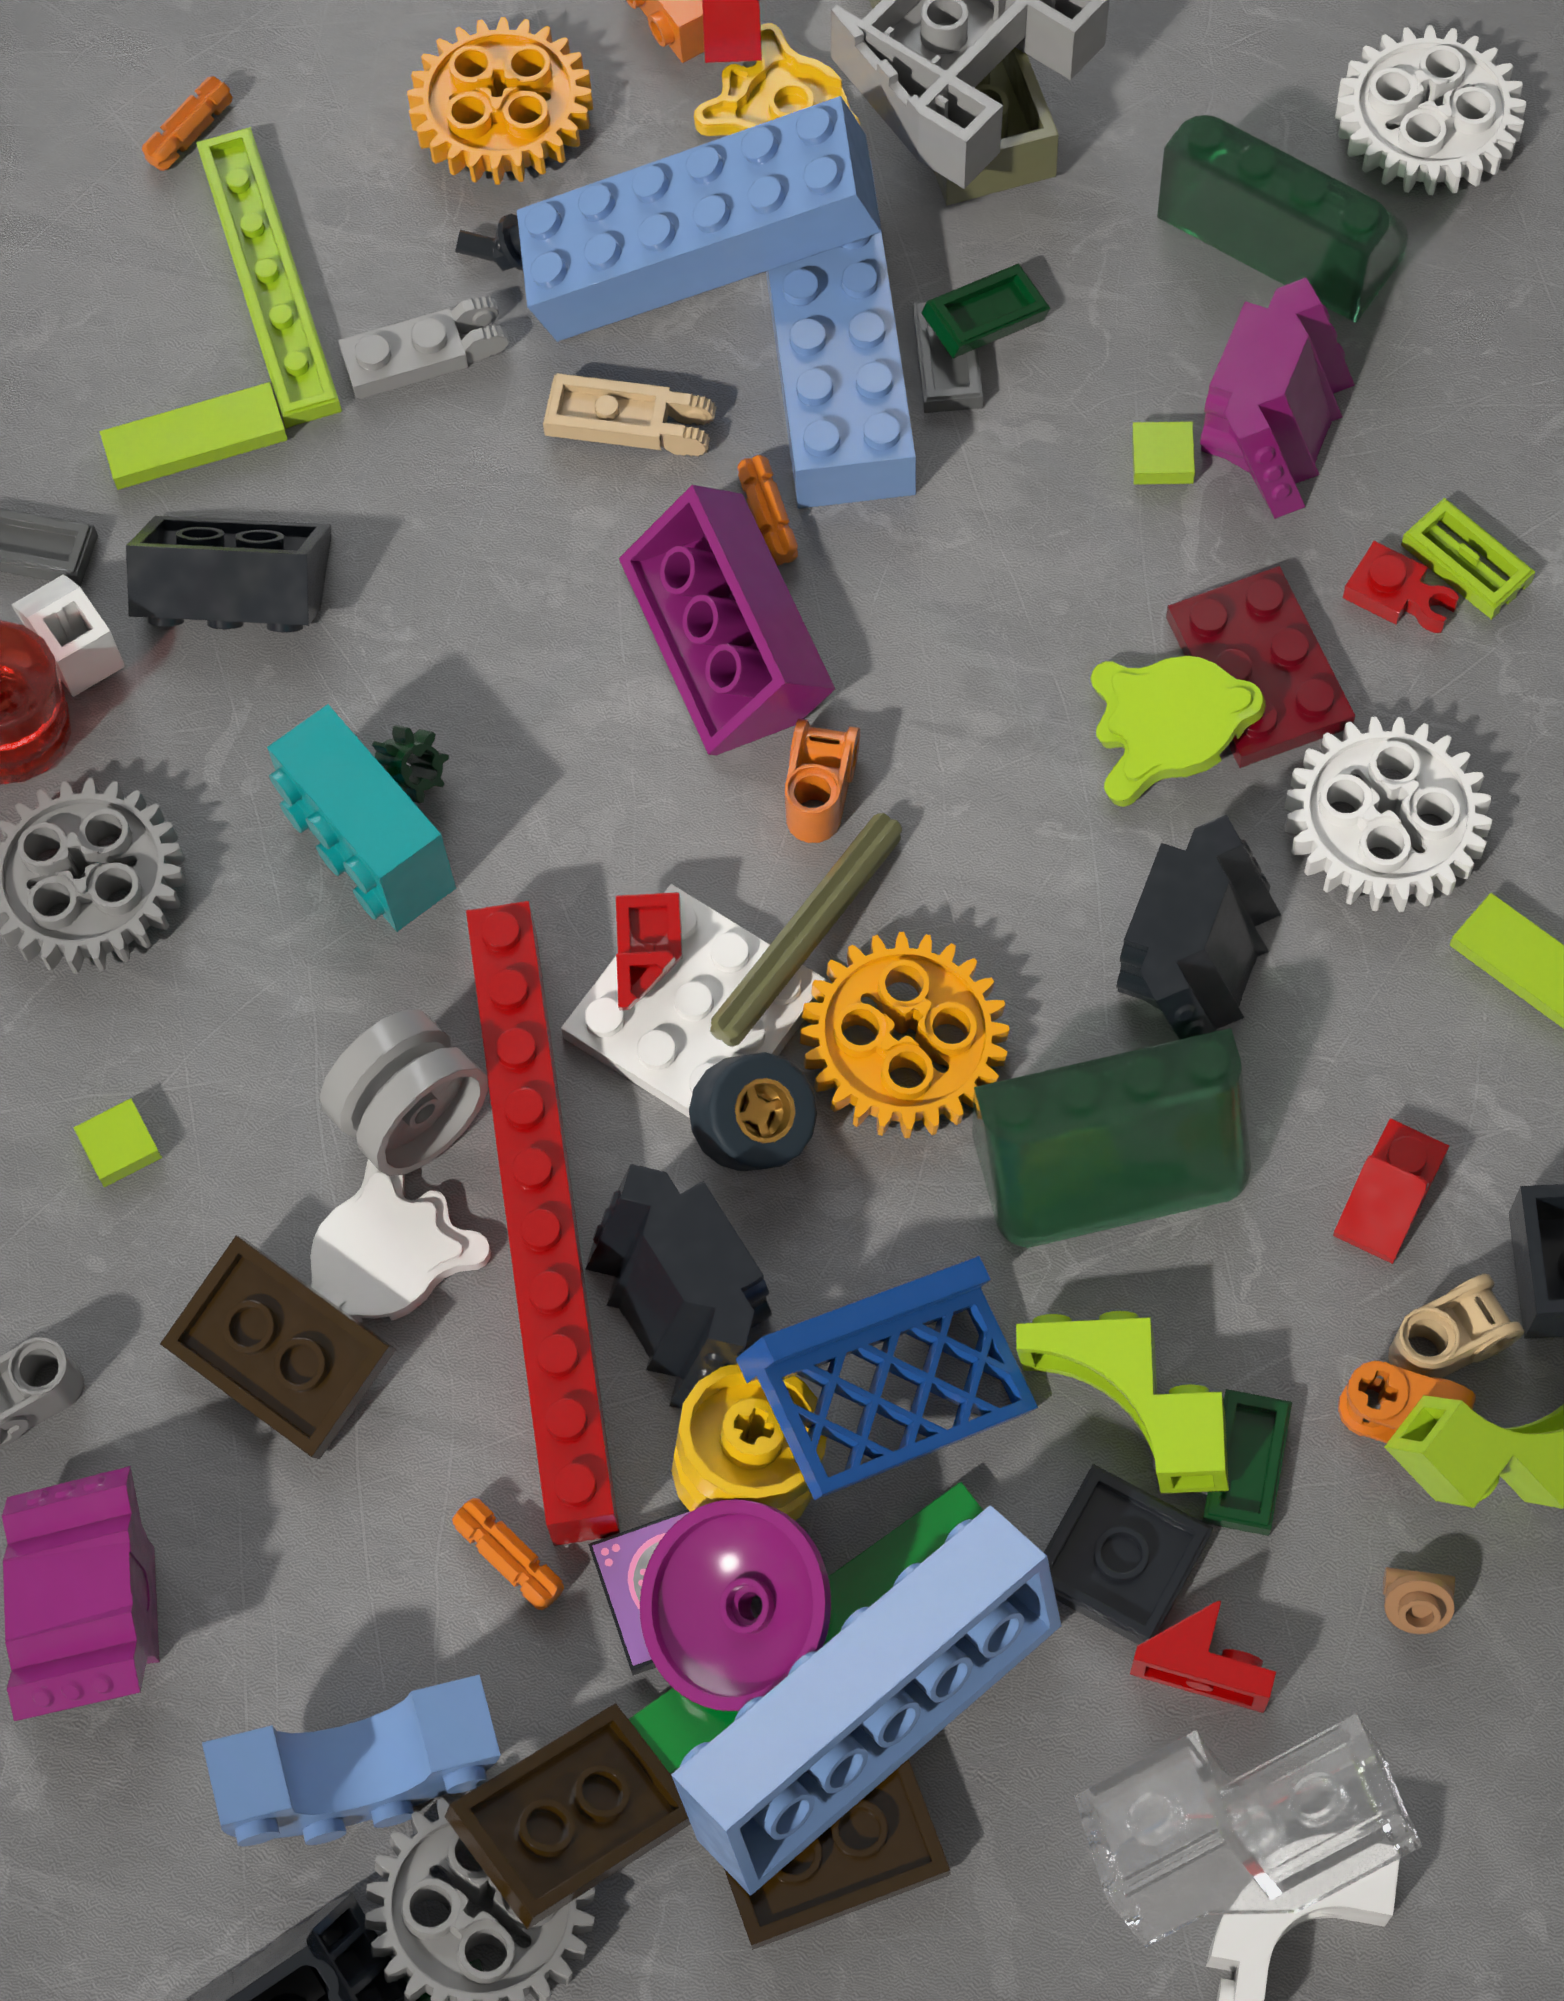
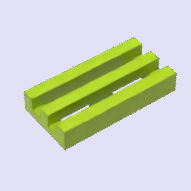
(1461, 565)

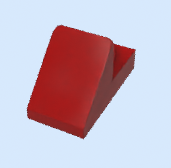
(1390, 1190)
(1183, 1661)

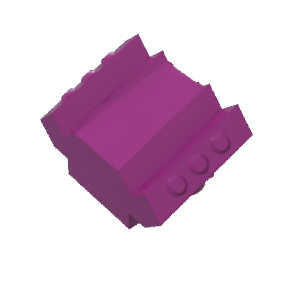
(1276, 393)
(77, 1594)

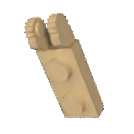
(627, 414)

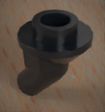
(502, 249)

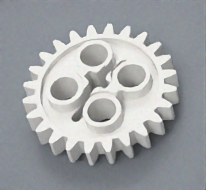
(1430, 110)
(1431, 785)

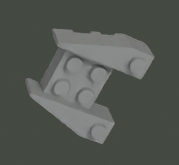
(927, 56)

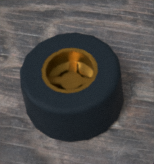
(778, 1111)

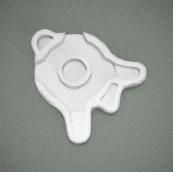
(390, 1252)

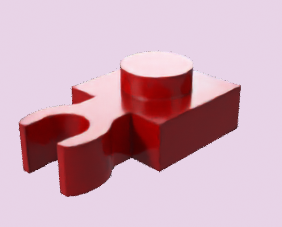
(1393, 584)

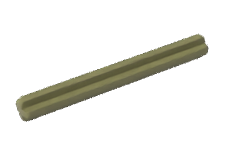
(805, 930)

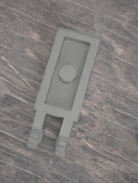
(423, 347)

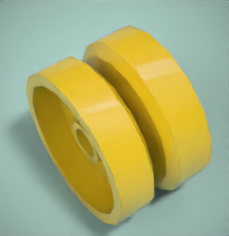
(735, 1446)

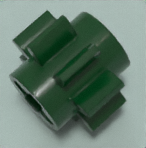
(417, 751)

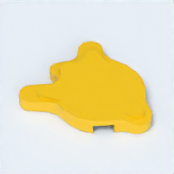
(768, 89)

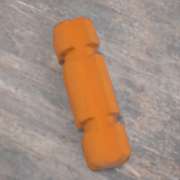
(187, 123)
(768, 508)
(508, 1554)

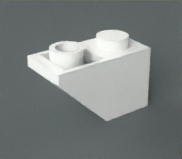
(73, 633)

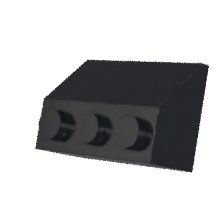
(227, 572)

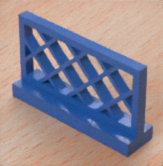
(855, 1331)

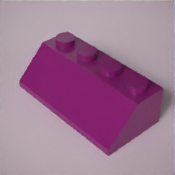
(725, 620)

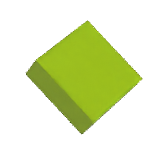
(1163, 453)
(117, 1142)

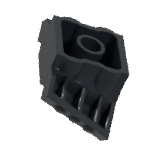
(1197, 930)
(678, 1276)
(313, 1962)

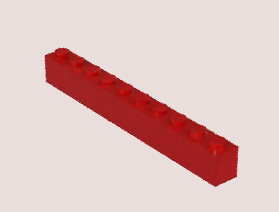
(542, 1227)

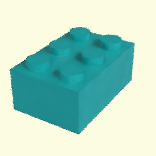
(360, 819)

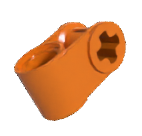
(820, 770)
(1398, 1395)

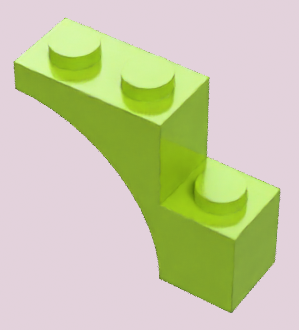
(1120, 1360)
(1463, 1454)

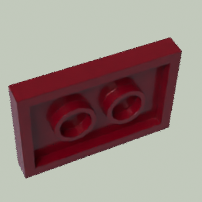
(1264, 638)

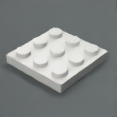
(667, 1034)

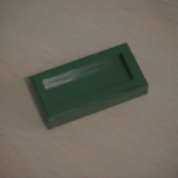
(985, 310)
(1254, 1457)

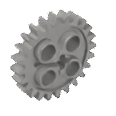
(90, 922)
(437, 1955)

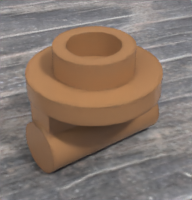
(1418, 1600)

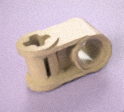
(1463, 1326)

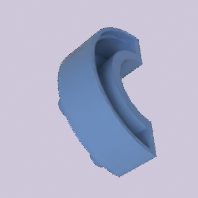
(344, 1775)

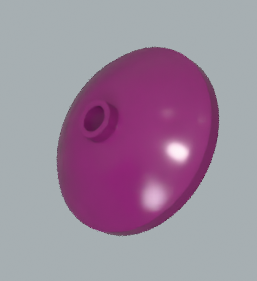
(702, 1594)

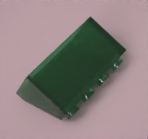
(1279, 214)
(1114, 1139)

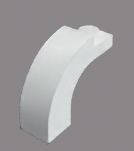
(1247, 1940)

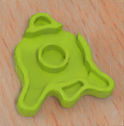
(1169, 720)

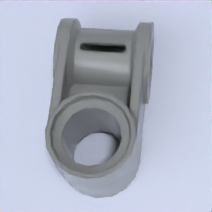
(22, 1403)

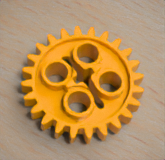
(500, 100)
(863, 1071)

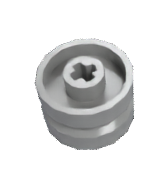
(403, 1092)

